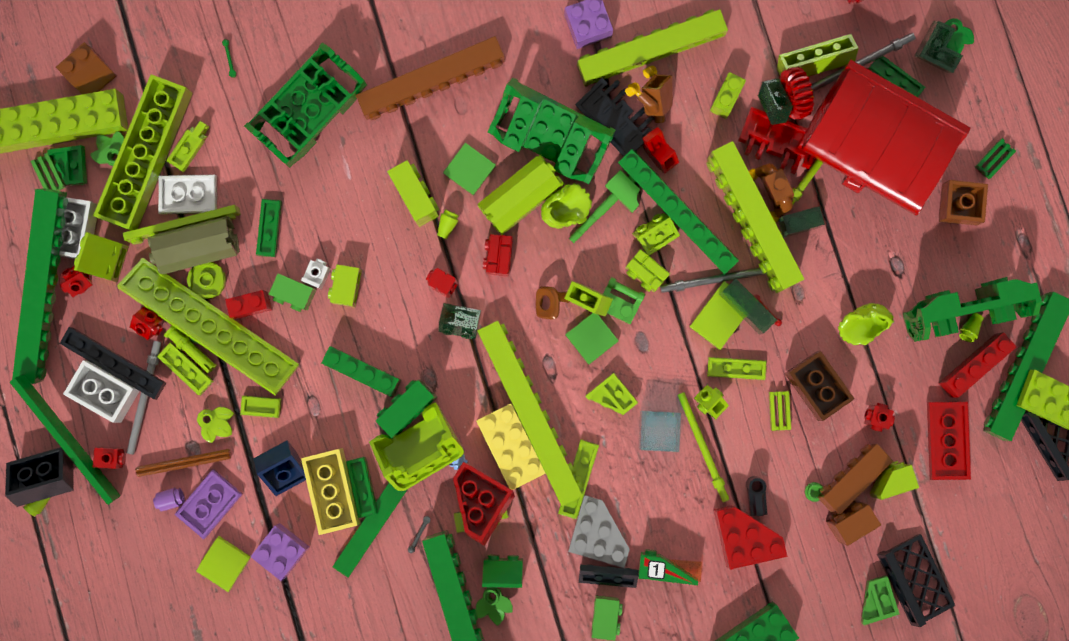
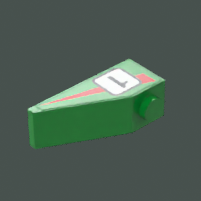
(659, 568)

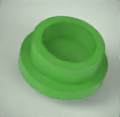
(812, 491)

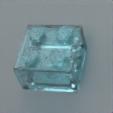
(659, 431)

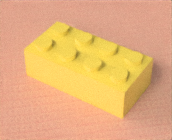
(511, 447)
(330, 491)

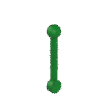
(232, 73)

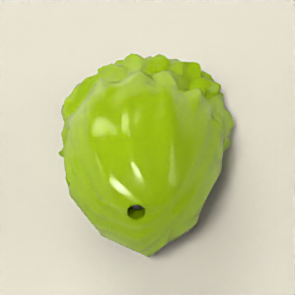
(566, 207)
(865, 324)

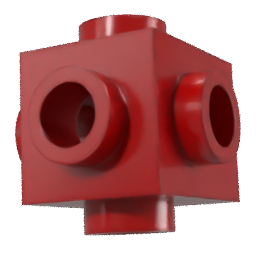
(74, 281)
(146, 323)
(872, 417)

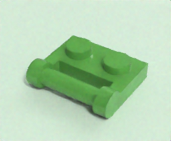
(620, 308)

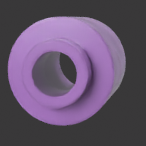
(168, 499)

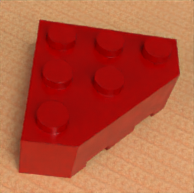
(480, 502)
(746, 539)

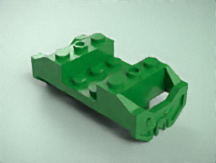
(306, 105)
(550, 130)
(997, 296)

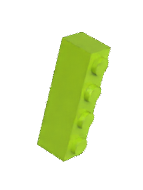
(820, 56)

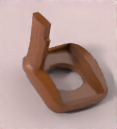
(555, 298)

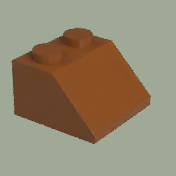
(86, 70)

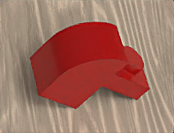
(659, 151)

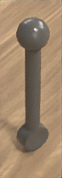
(426, 520)

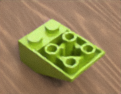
(100, 257)

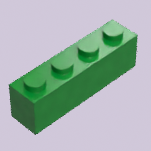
(361, 371)

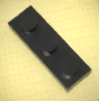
(608, 576)

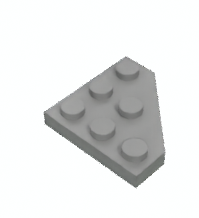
(598, 535)

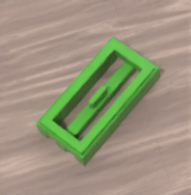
(35, 163)

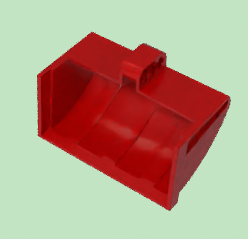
(882, 138)

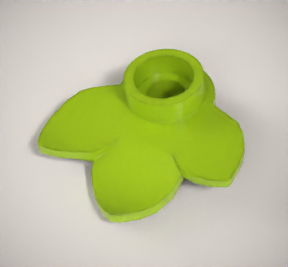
(218, 424)

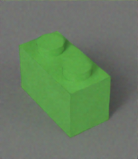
(292, 292)
(606, 617)

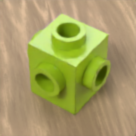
(711, 401)

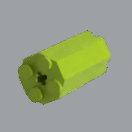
(520, 194)

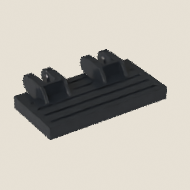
(602, 109)

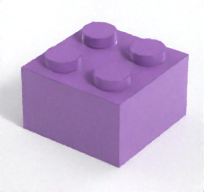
(588, 22)
(280, 551)

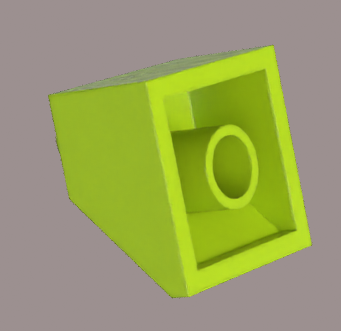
(894, 480)

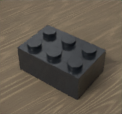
(39, 477)

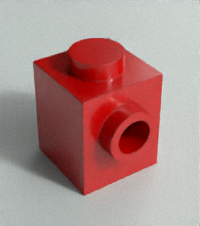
(109, 457)

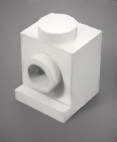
(319, 280)

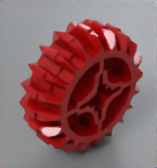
(799, 91)

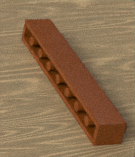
(430, 78)

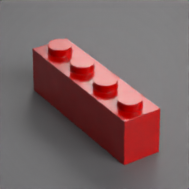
(977, 365)

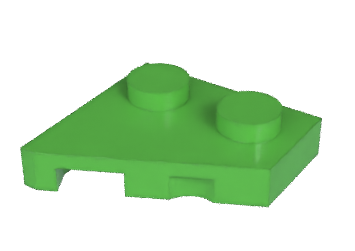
(878, 601)

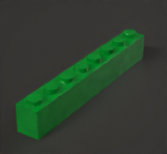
(678, 211)
(1032, 355)

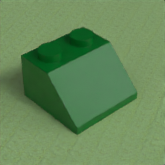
(503, 571)

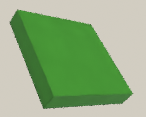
(469, 169)
(591, 338)

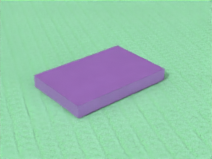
(208, 504)

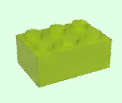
(414, 193)

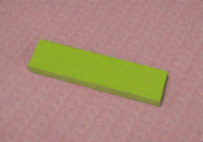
(583, 466)

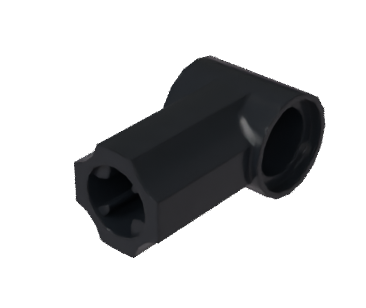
(757, 498)

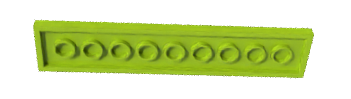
(208, 326)

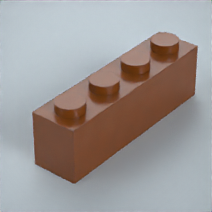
(854, 479)

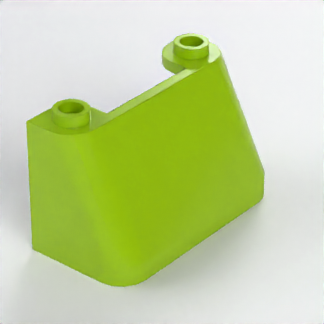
(417, 450)

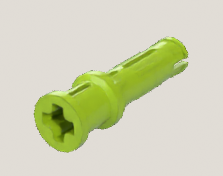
(184, 342)

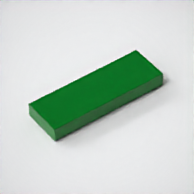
(894, 74)
(268, 228)
(362, 487)

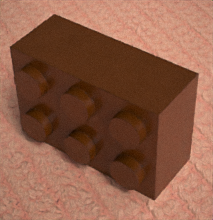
(819, 386)

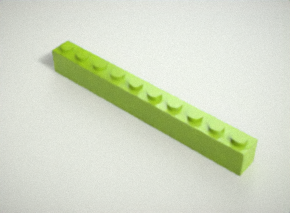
(530, 414)

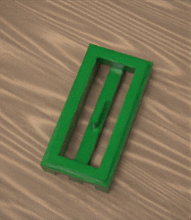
(1006, 147)

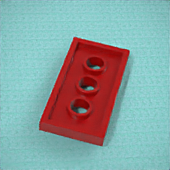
(961, 443)

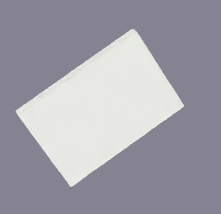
(187, 194)

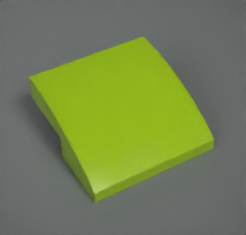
(223, 564)

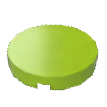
(210, 284)

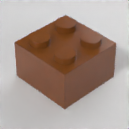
(963, 202)
(853, 523)

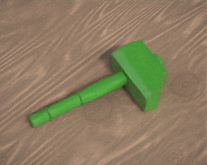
(621, 189)

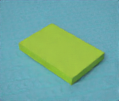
(717, 320)

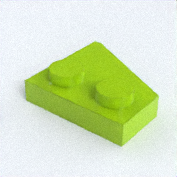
(613, 395)

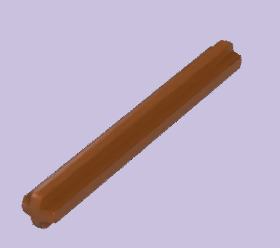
(183, 462)

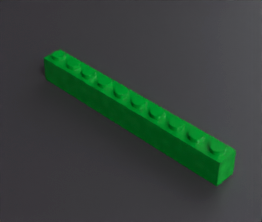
(40, 284)

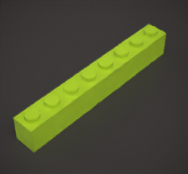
(652, 47)

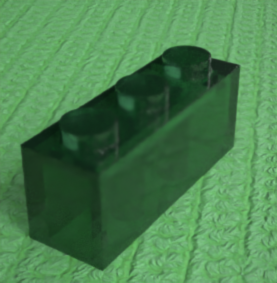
(748, 306)

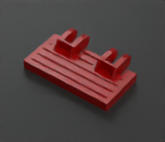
(778, 137)

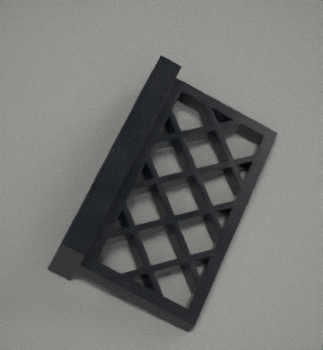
(1047, 446)
(904, 591)

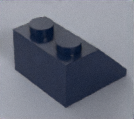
(280, 468)

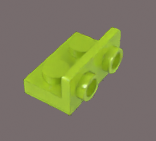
(656, 233)

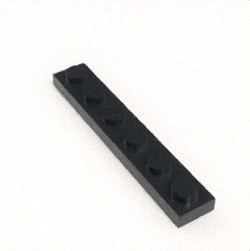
(113, 363)

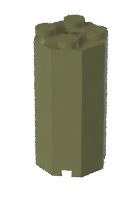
(193, 245)

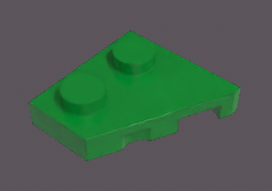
(71, 164)

